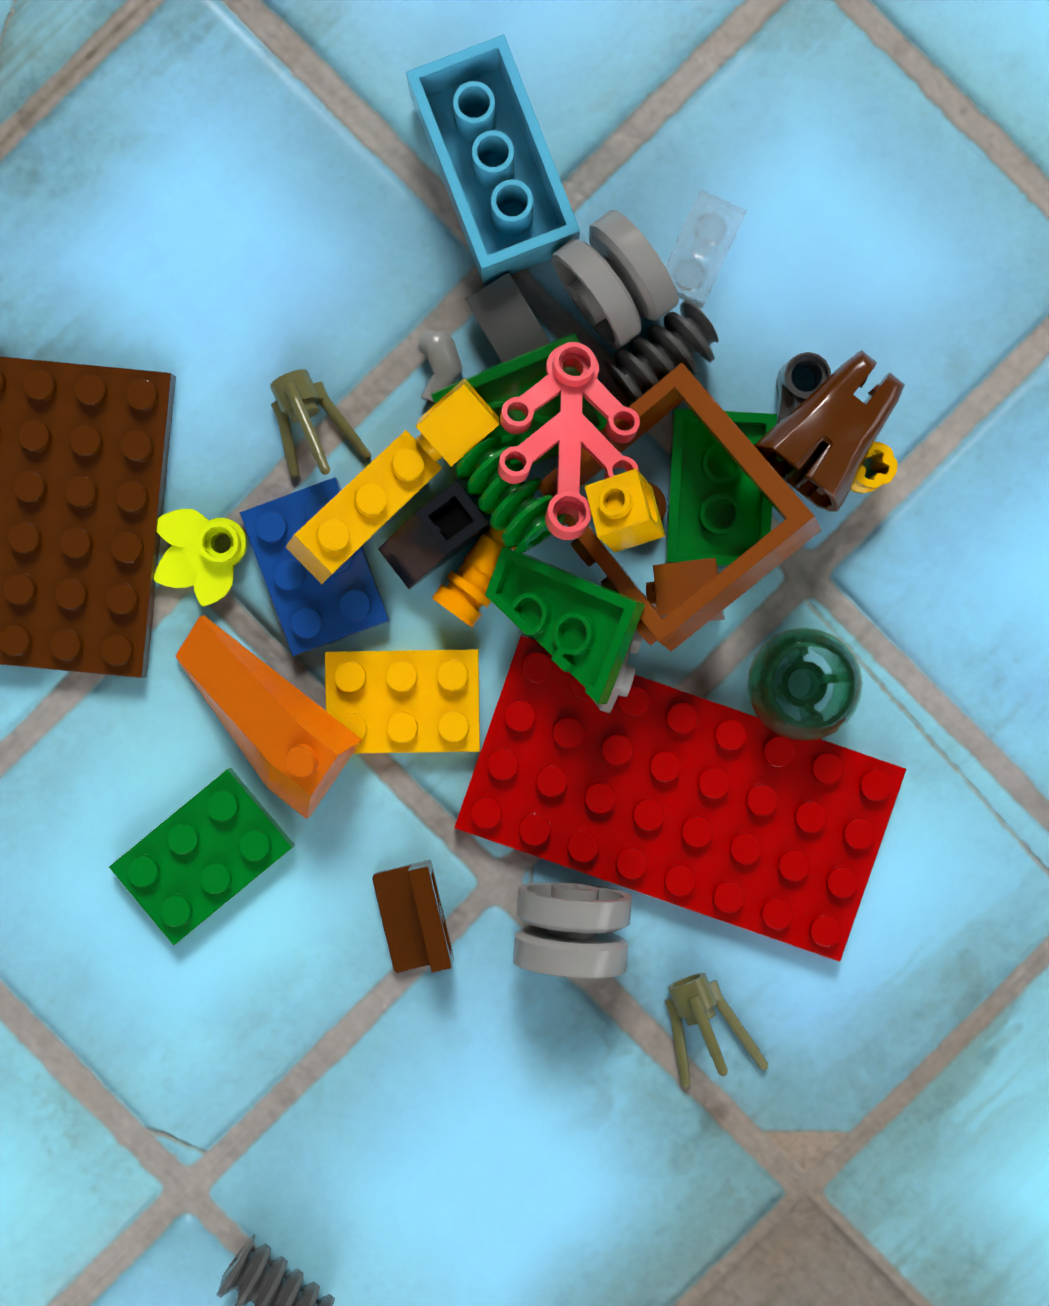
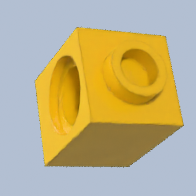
(455, 424)
(624, 511)

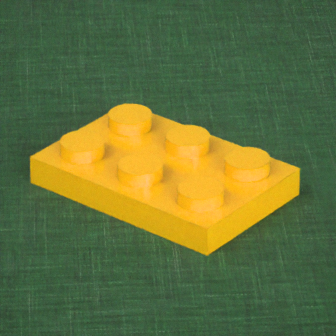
(406, 699)

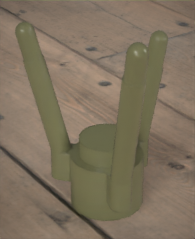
(298, 400)
(694, 1000)

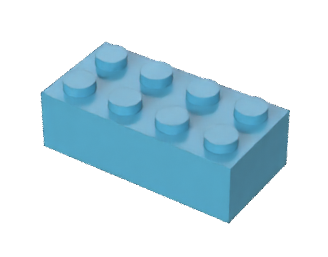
(492, 158)

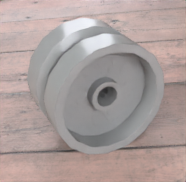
(615, 279)
(572, 930)

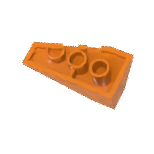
(275, 725)

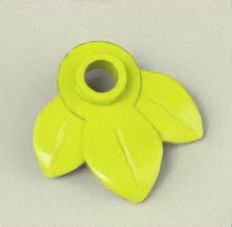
(193, 556)

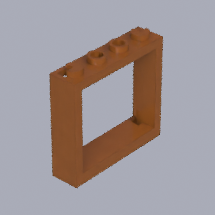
(745, 571)

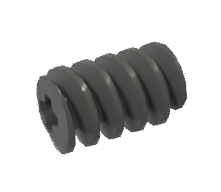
(666, 348)
(266, 1283)

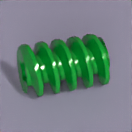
(511, 505)

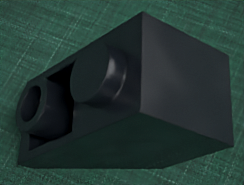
(434, 535)

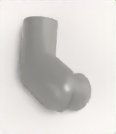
(443, 359)

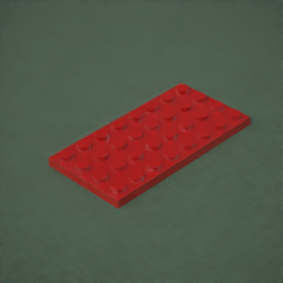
(682, 802)

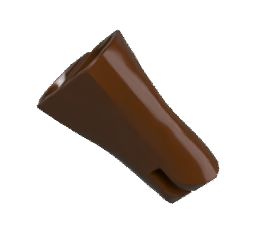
(831, 433)

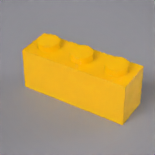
(362, 507)

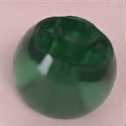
(766, 684)

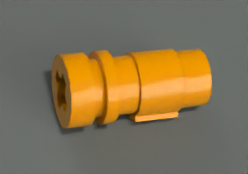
(468, 586)

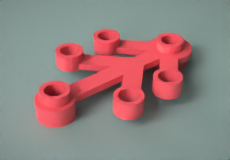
(570, 430)

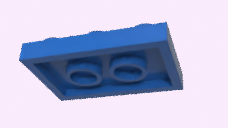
(308, 610)

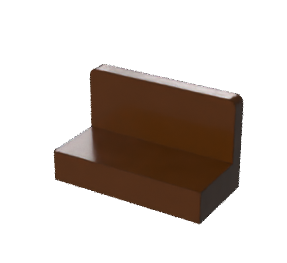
(413, 917)

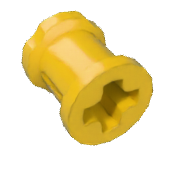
(883, 463)

